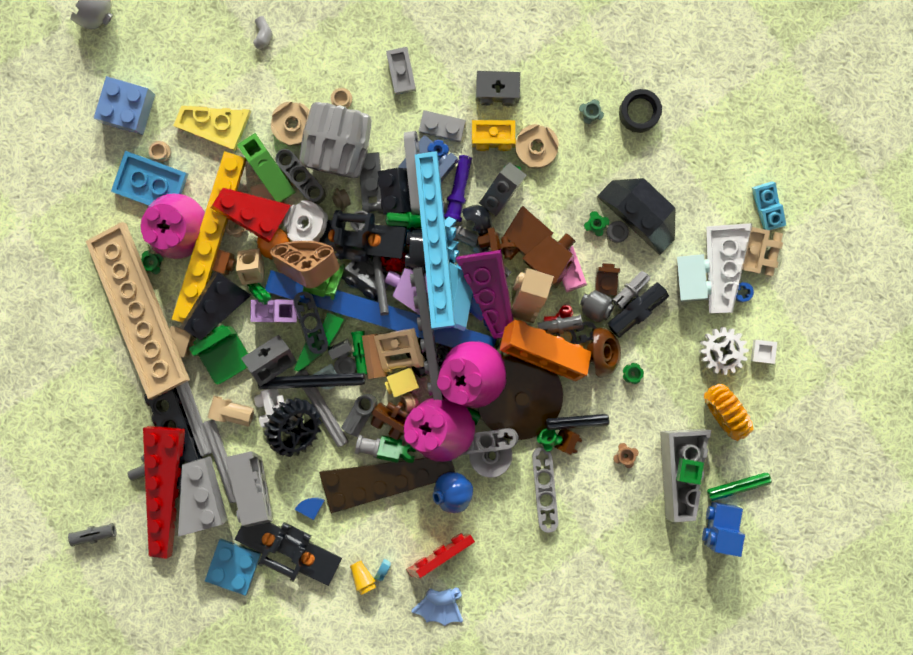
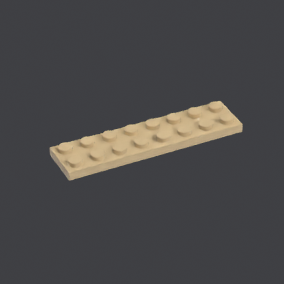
(137, 311)

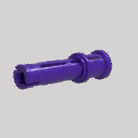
(456, 198)

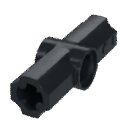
(638, 310)

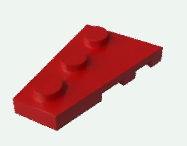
(440, 555)

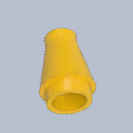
(362, 578)

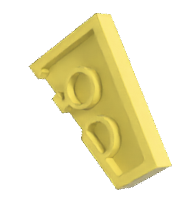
(215, 125)

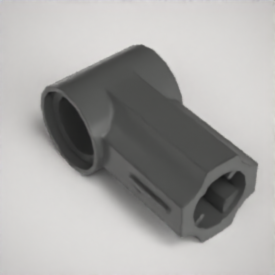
(358, 415)

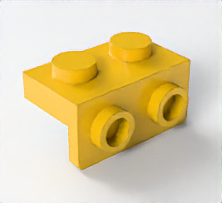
(493, 134)

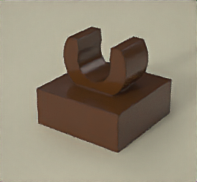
(569, 441)

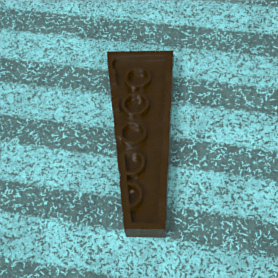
(369, 483)

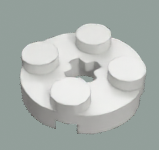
(304, 210)

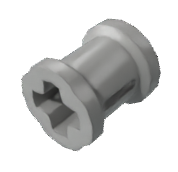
(367, 446)

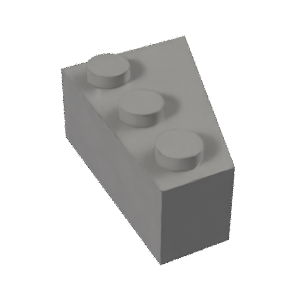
(249, 488)
(200, 498)

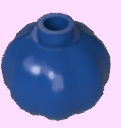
(453, 492)

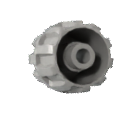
(335, 140)

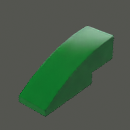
(332, 327)

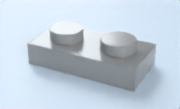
(401, 70)
(442, 126)

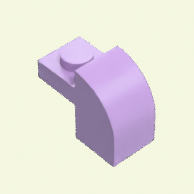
(275, 311)

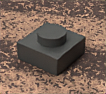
(340, 349)

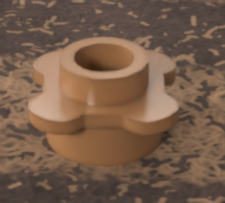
(628, 461)

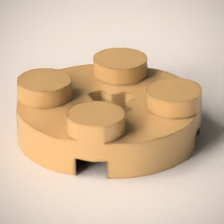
(280, 119)
(541, 135)

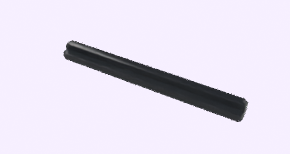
(307, 381)

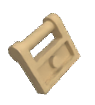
(399, 343)

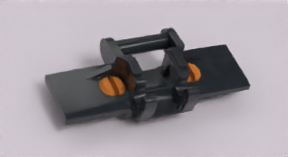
(358, 246)
(294, 543)

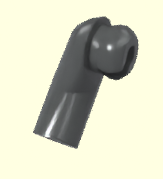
(137, 472)

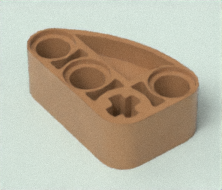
(305, 261)

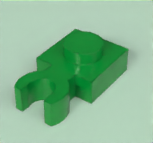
(392, 449)

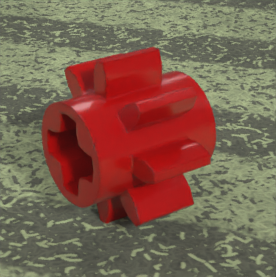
(394, 264)

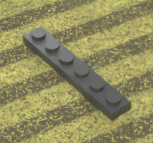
(428, 344)

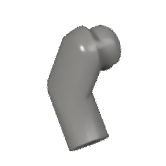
(264, 35)

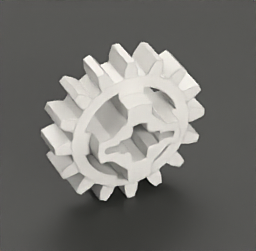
(720, 358)

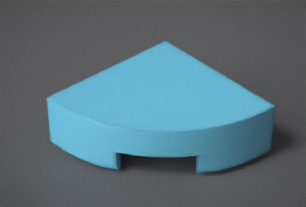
(383, 569)

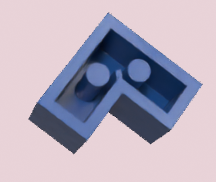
(723, 529)

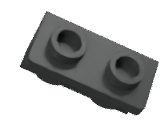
(362, 277)

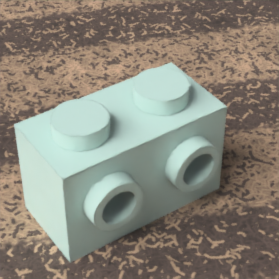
(692, 278)

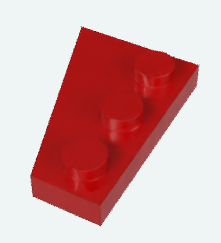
(251, 212)

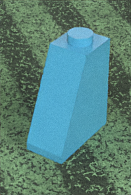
(461, 296)

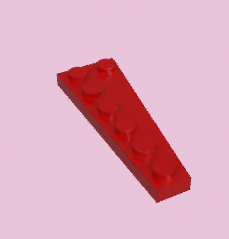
(161, 462)

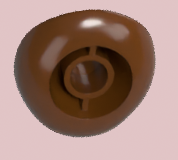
(604, 352)

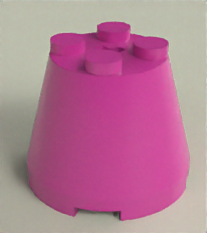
(184, 218)
(477, 366)
(449, 429)

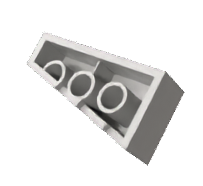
(682, 497)

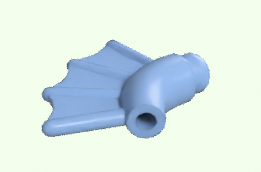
(440, 606)

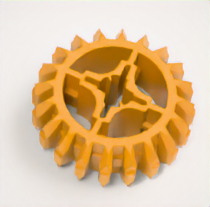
(728, 412)

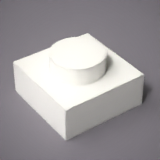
(764, 351)

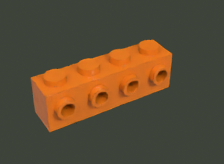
(545, 350)

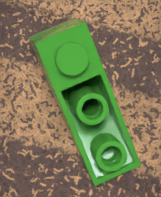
(266, 168)

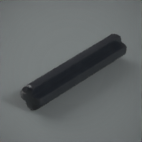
(577, 422)

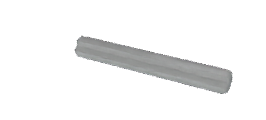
(326, 415)
(194, 418)
(219, 455)

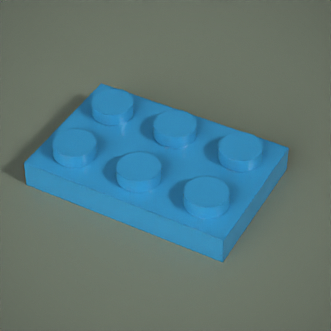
(146, 179)

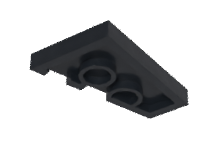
(213, 305)

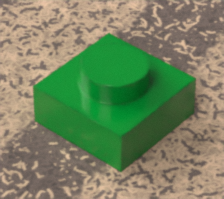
(690, 471)

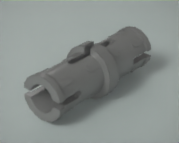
(561, 325)
(79, 537)

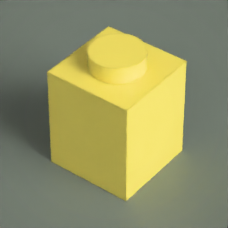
(401, 382)

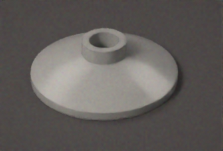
(491, 468)

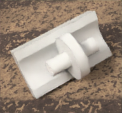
(268, 399)

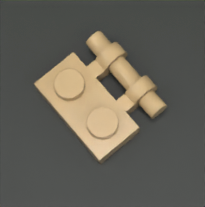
(756, 250)

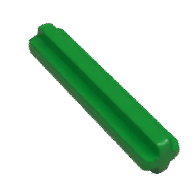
(739, 486)

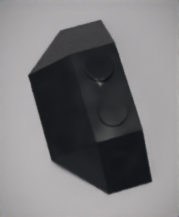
(642, 210)

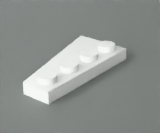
(726, 258)

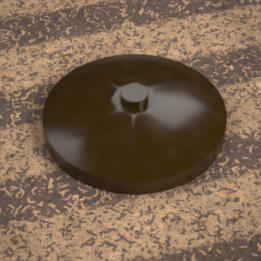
(526, 401)

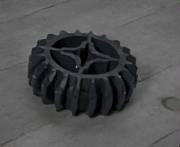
(289, 420)

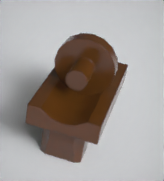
(492, 241)
(391, 415)

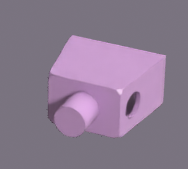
(404, 291)

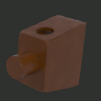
(526, 232)
(551, 257)

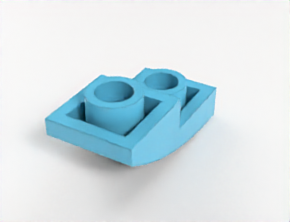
(768, 206)
(452, 245)

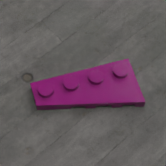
(488, 283)

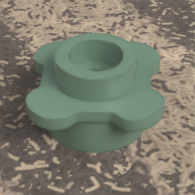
(597, 113)

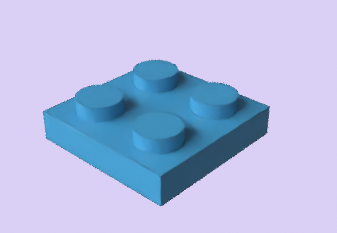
(233, 567)

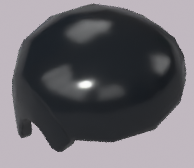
(480, 217)

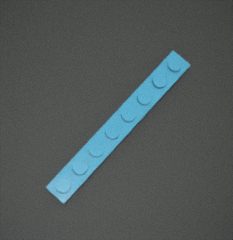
(434, 241)

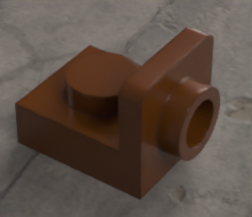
(607, 279)

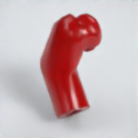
(564, 312)

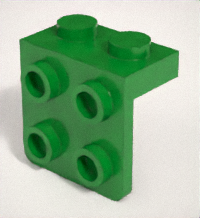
(221, 353)

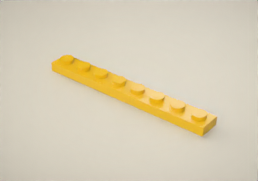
(209, 237)

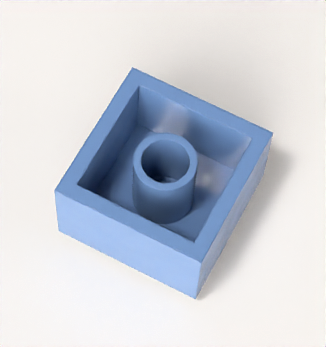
(124, 105)

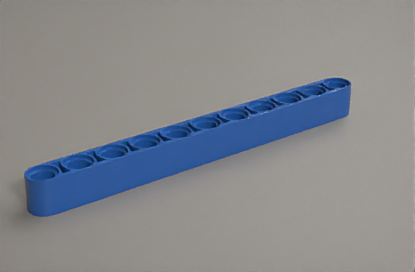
(369, 312)

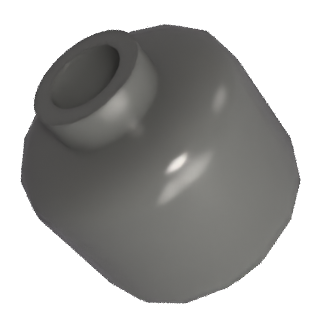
(597, 306)

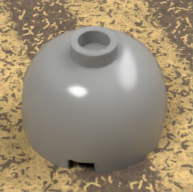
(92, 13)

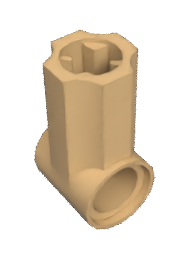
(226, 410)

